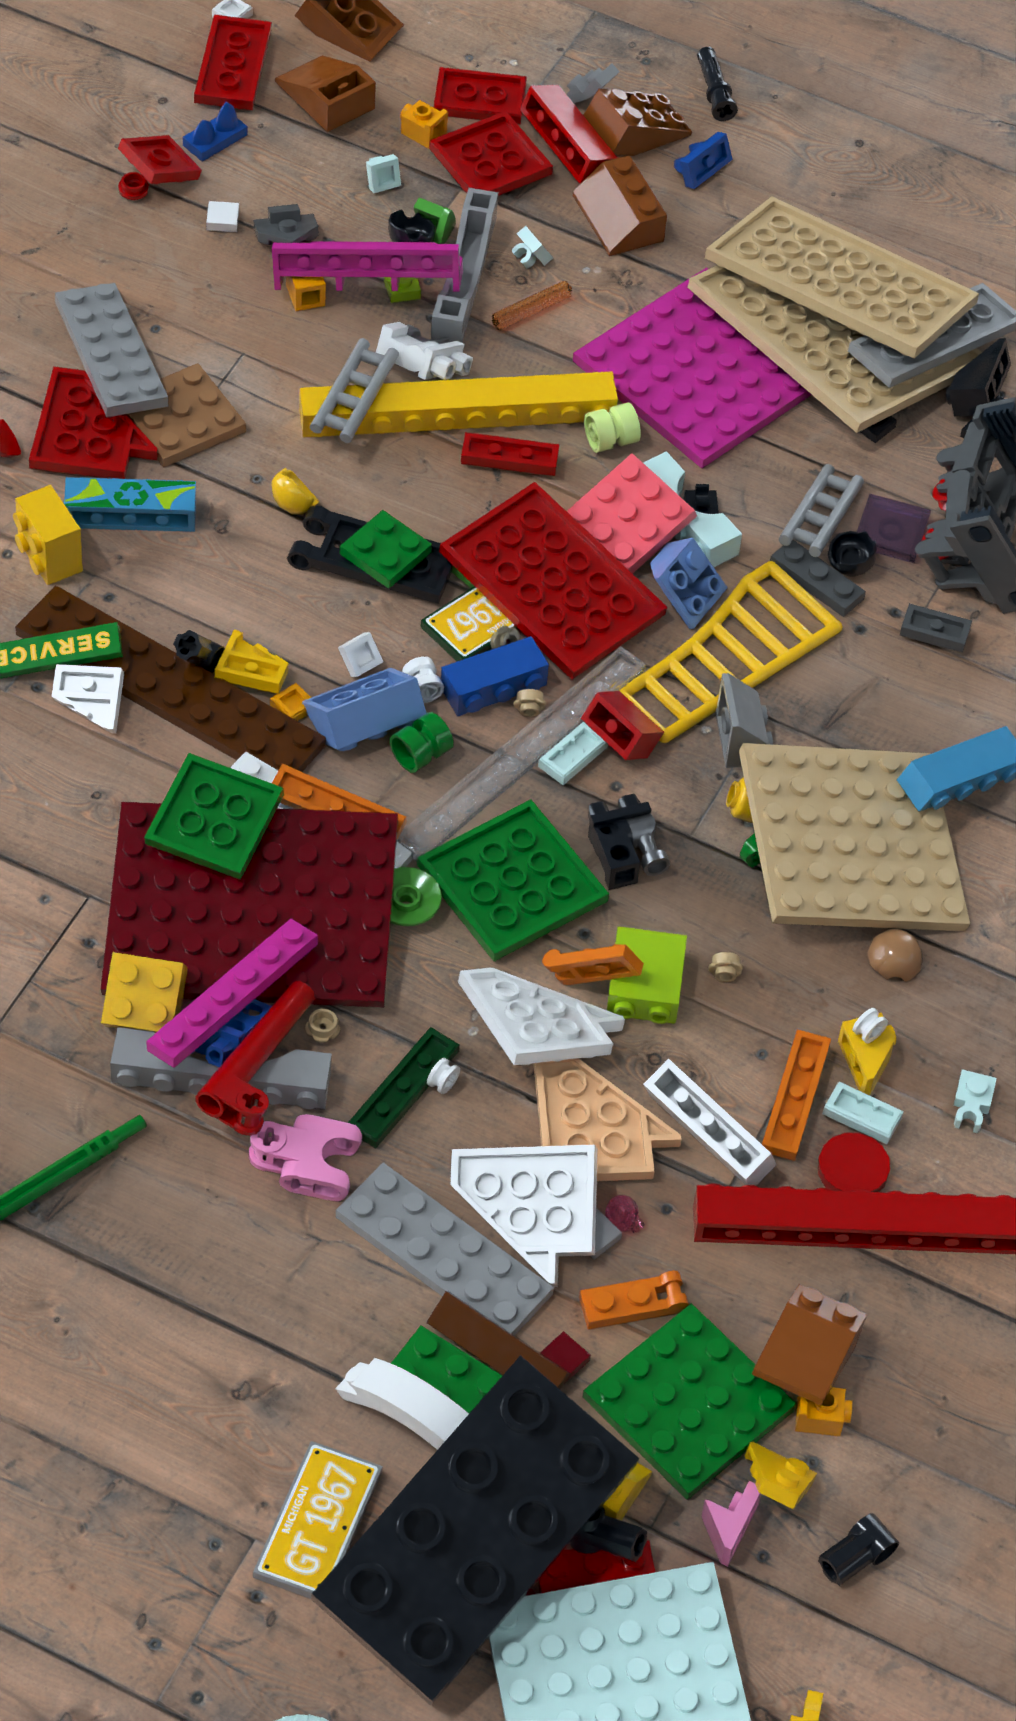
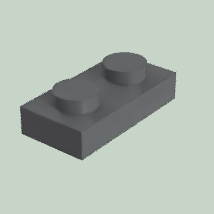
(935, 627)

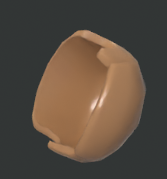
(895, 955)

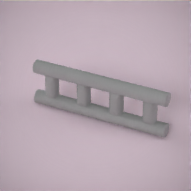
(350, 375)
(827, 524)

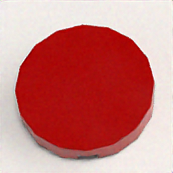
(853, 1163)

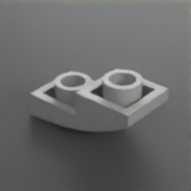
(586, 86)

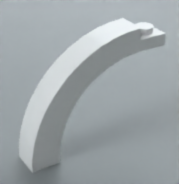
(403, 1399)

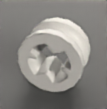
(870, 1025)
(443, 1076)

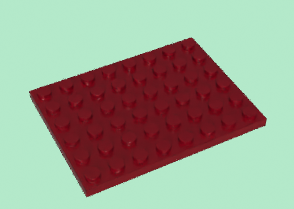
(309, 867)

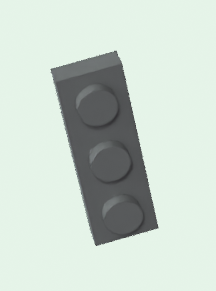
(819, 578)

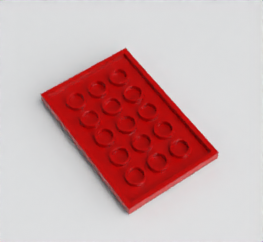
(553, 580)

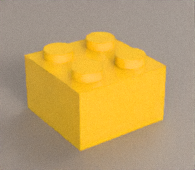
(48, 535)
(143, 992)

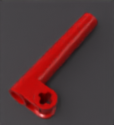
(227, 1092)

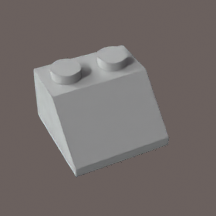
(739, 718)

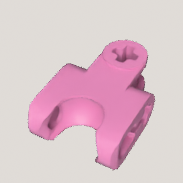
(301, 1151)

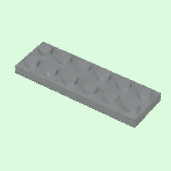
(980, 325)
(111, 350)
(442, 1249)

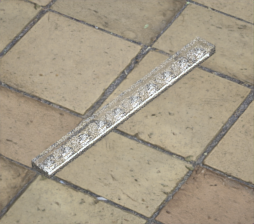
(516, 756)

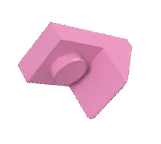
(729, 1525)

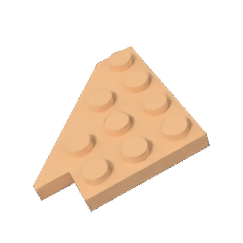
(587, 1109)

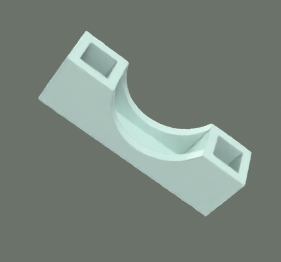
(712, 532)

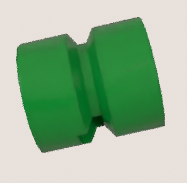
(417, 744)

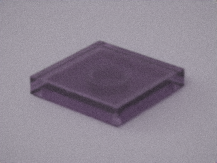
(894, 526)

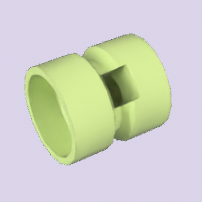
(612, 427)

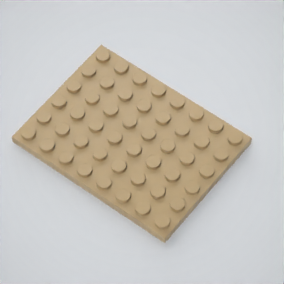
(816, 350)

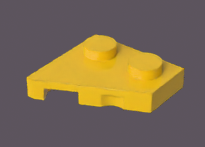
(251, 665)
(779, 1477)

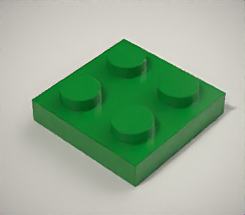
(385, 549)

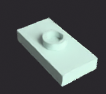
(572, 753)
(862, 1112)

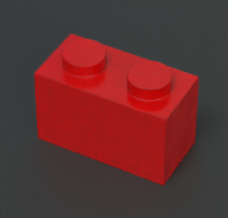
(622, 725)

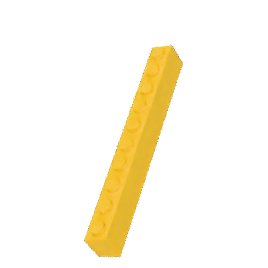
(469, 403)

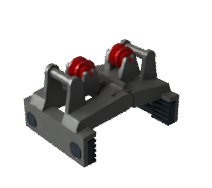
(978, 509)

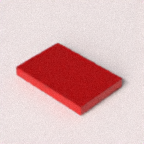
(479, 94)

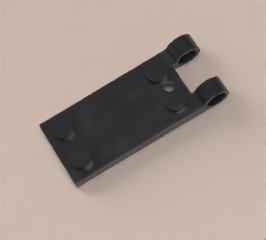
(424, 581)

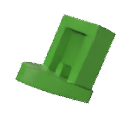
(440, 216)

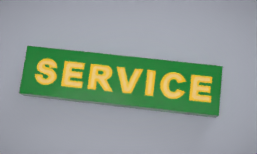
(60, 648)

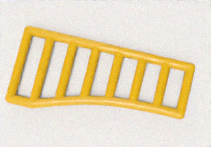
(713, 627)

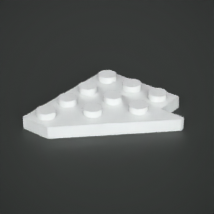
(536, 1021)

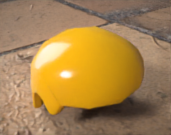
(292, 493)

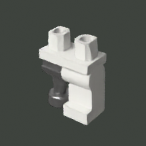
(427, 356)

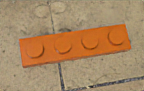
(310, 793)
(796, 1094)

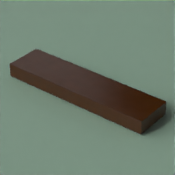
(488, 1339)

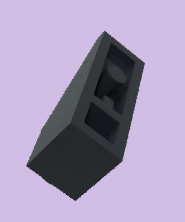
(979, 380)

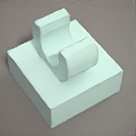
(383, 173)
(532, 247)

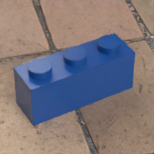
(494, 676)

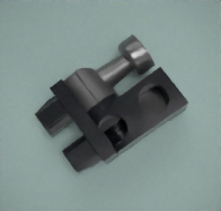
(615, 836)

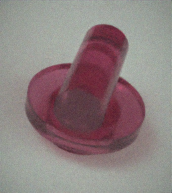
(624, 1213)

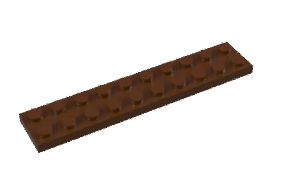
(182, 691)

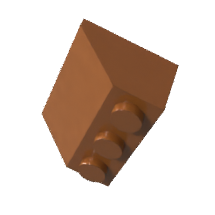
(621, 207)

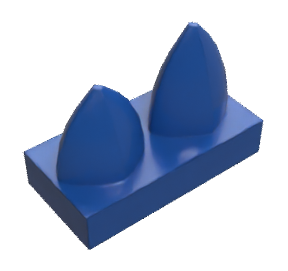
(216, 134)
(704, 159)

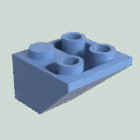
(687, 579)

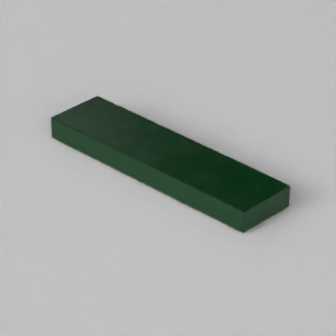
(402, 1087)

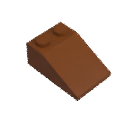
(351, 24)
(810, 1344)

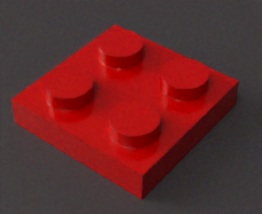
(159, 159)

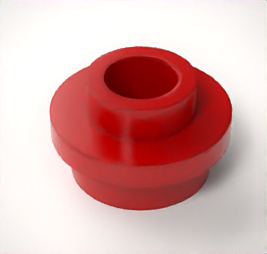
(133, 186)

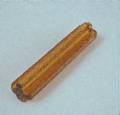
(531, 305)

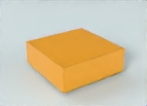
(290, 702)

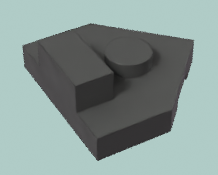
(286, 226)

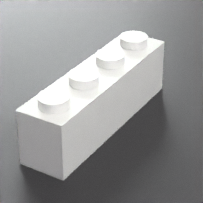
(709, 1124)

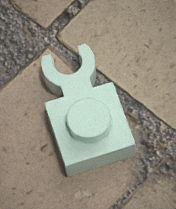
(973, 1097)

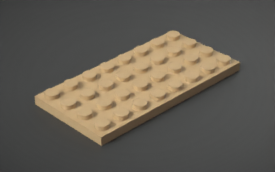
(842, 276)

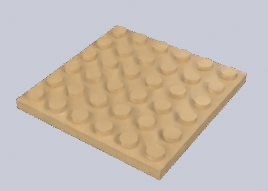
(848, 842)

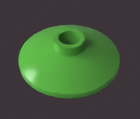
(420, 890)

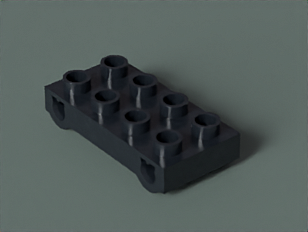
(474, 1530)

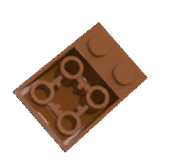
(330, 90)
(635, 121)

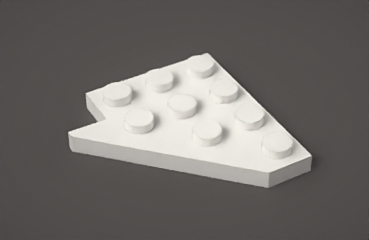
(534, 1198)

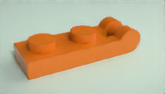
(593, 964)
(633, 1300)

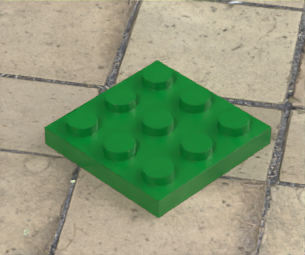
(214, 816)

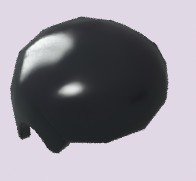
(410, 228)
(852, 553)

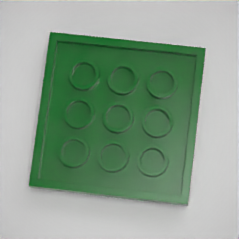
(513, 880)
(688, 1401)

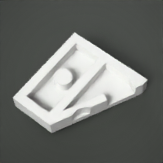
(90, 692)

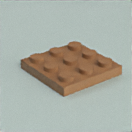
(193, 421)

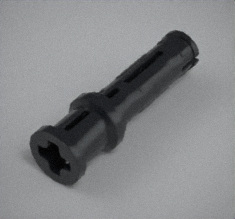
(718, 91)

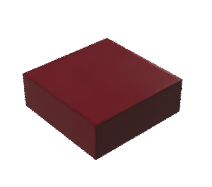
(567, 1354)

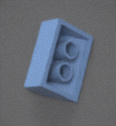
(366, 708)

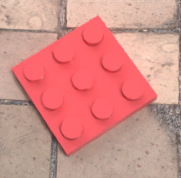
(632, 513)

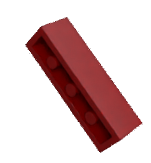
(565, 130)

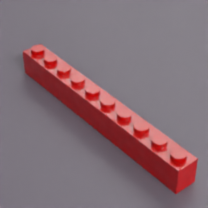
(854, 1219)

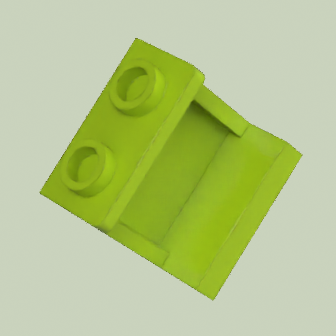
(657, 990)

